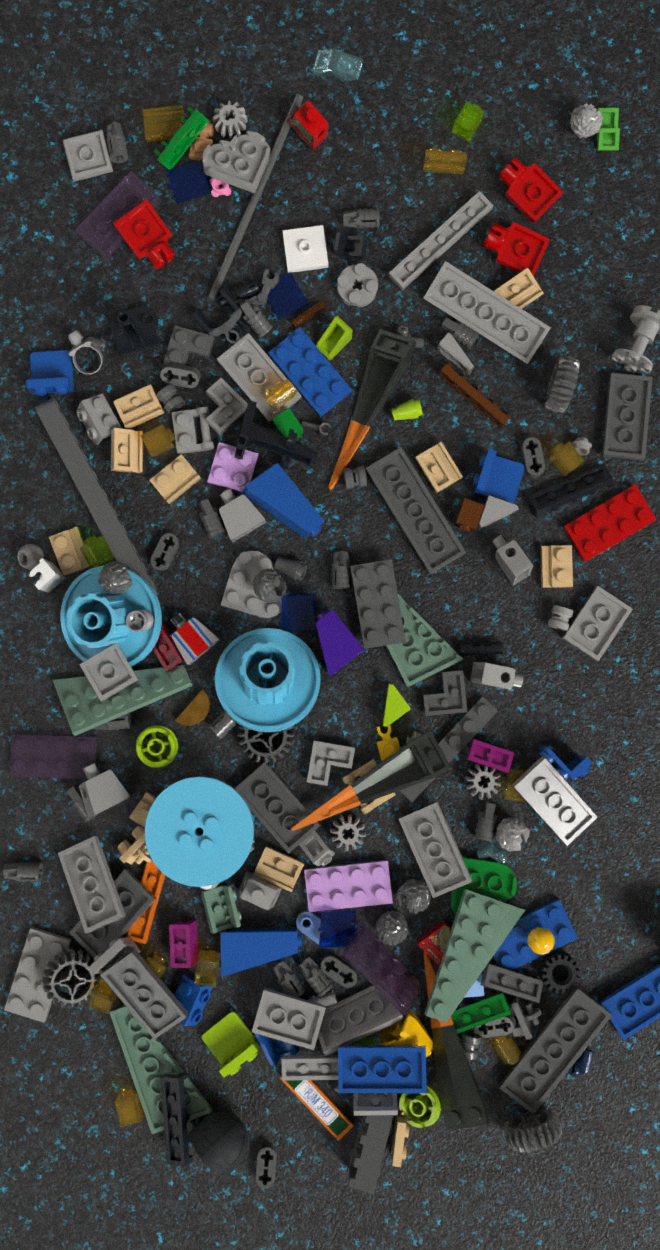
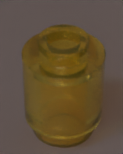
(280, 393)
(506, 1049)

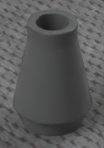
(292, 568)

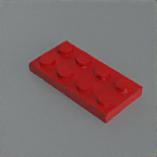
(609, 523)

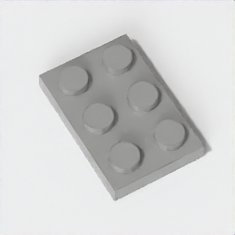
(597, 623)
(288, 1019)

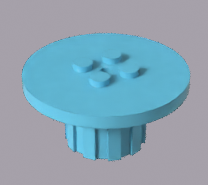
(98, 619)
(267, 680)
(183, 849)

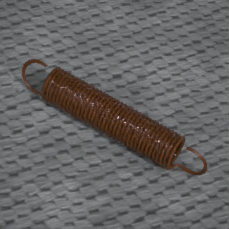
(310, 312)

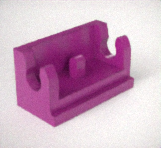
(490, 755)
(183, 944)

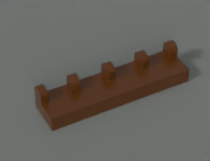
(474, 396)

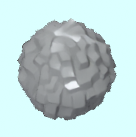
(586, 120)
(511, 833)

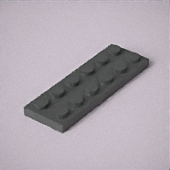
(415, 510)
(555, 1050)

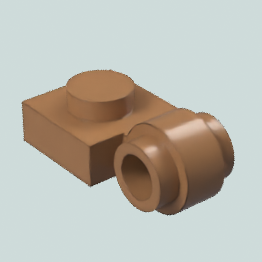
(200, 143)

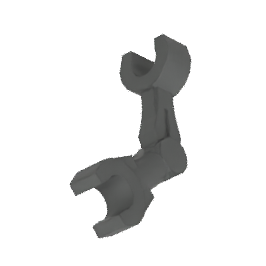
(268, 284)

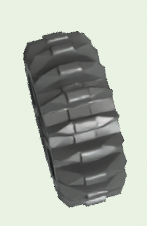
(562, 384)
(271, 752)
(63, 978)
(531, 1131)

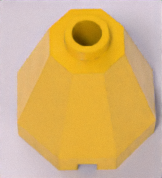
(407, 1032)

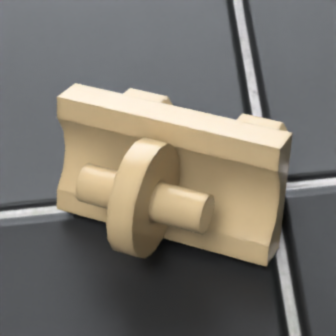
(137, 851)

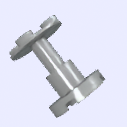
(647, 327)

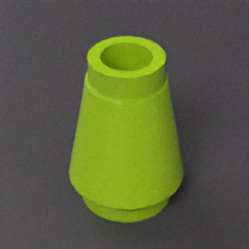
(408, 410)

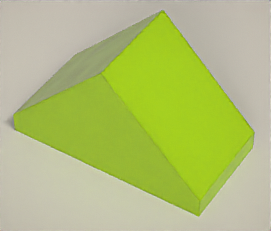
(334, 338)
(394, 706)

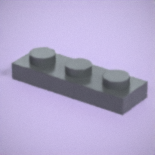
(512, 983)

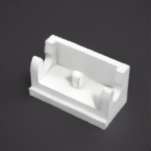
(50, 576)

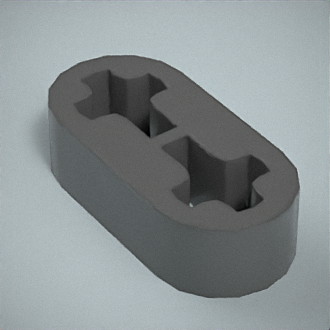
(180, 375)
(537, 456)
(160, 549)
(335, 974)
(495, 1029)
(261, 1165)

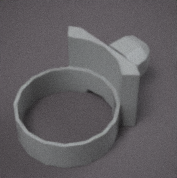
(77, 339)

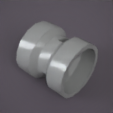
(560, 618)
(134, 620)

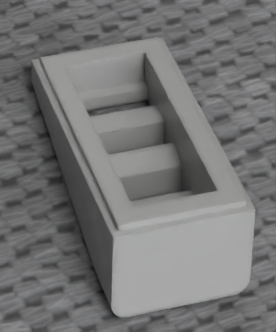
(452, 351)

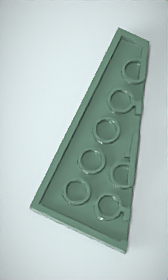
(423, 651)
(86, 710)
(473, 940)
(147, 1063)

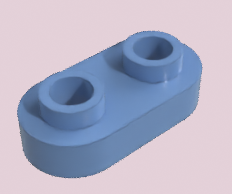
(311, 930)

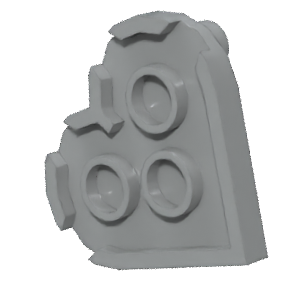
(238, 161)
(239, 589)

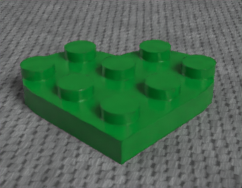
(489, 879)

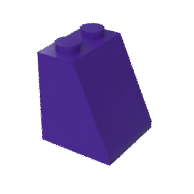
(336, 641)

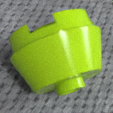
(156, 746)
(421, 1108)

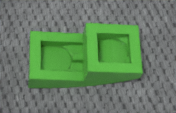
(609, 132)

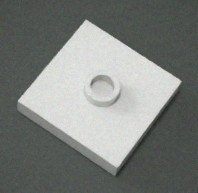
(305, 249)

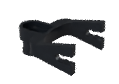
(230, 326)

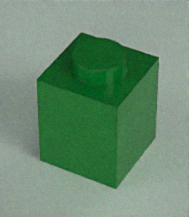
(287, 421)

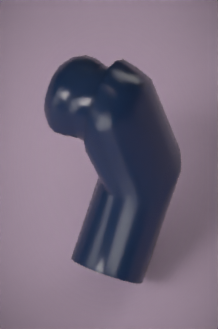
(582, 1065)

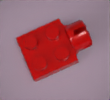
(529, 189)
(146, 234)
(516, 246)

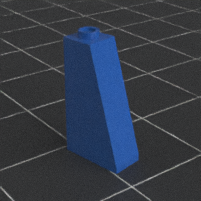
(284, 501)
(256, 946)

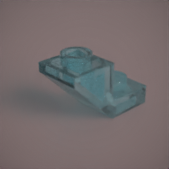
(341, 64)

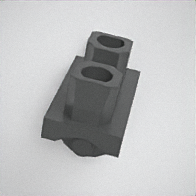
(526, 1017)

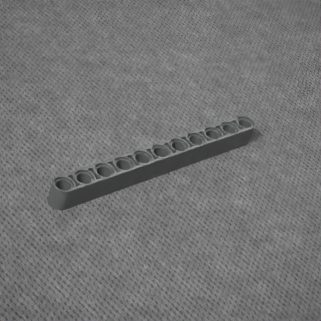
(91, 488)

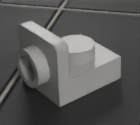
(317, 849)

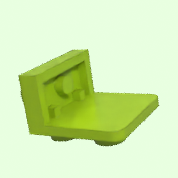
(231, 1043)

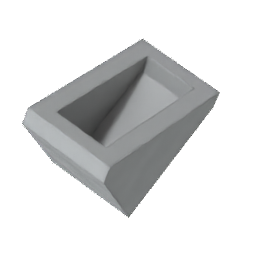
(495, 510)

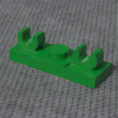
(182, 139)
(480, 1012)

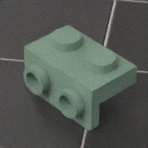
(221, 908)

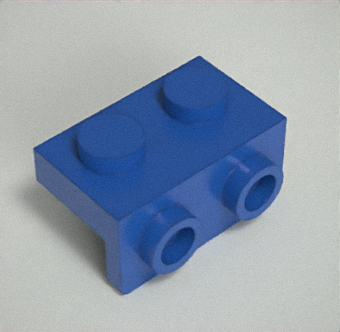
(193, 999)
(275, 1049)

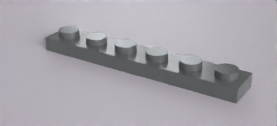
(458, 738)

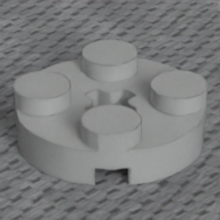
(355, 296)

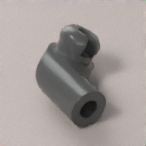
(403, 331)

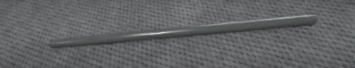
(253, 202)

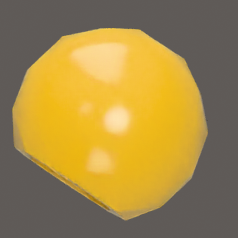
(540, 940)

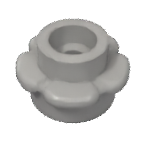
(582, 445)

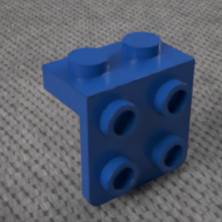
(51, 373)
(498, 477)
(577, 767)

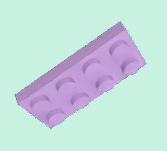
(348, 886)

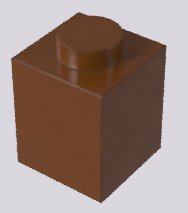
(469, 515)

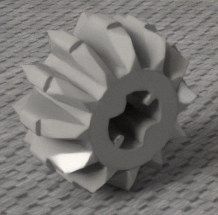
(230, 119)
(489, 784)
(349, 839)

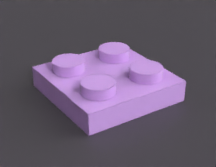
(230, 471)

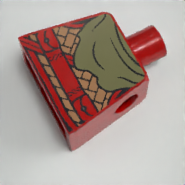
(309, 124)
(435, 941)

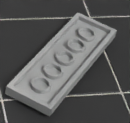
(486, 312)

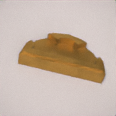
(196, 710)

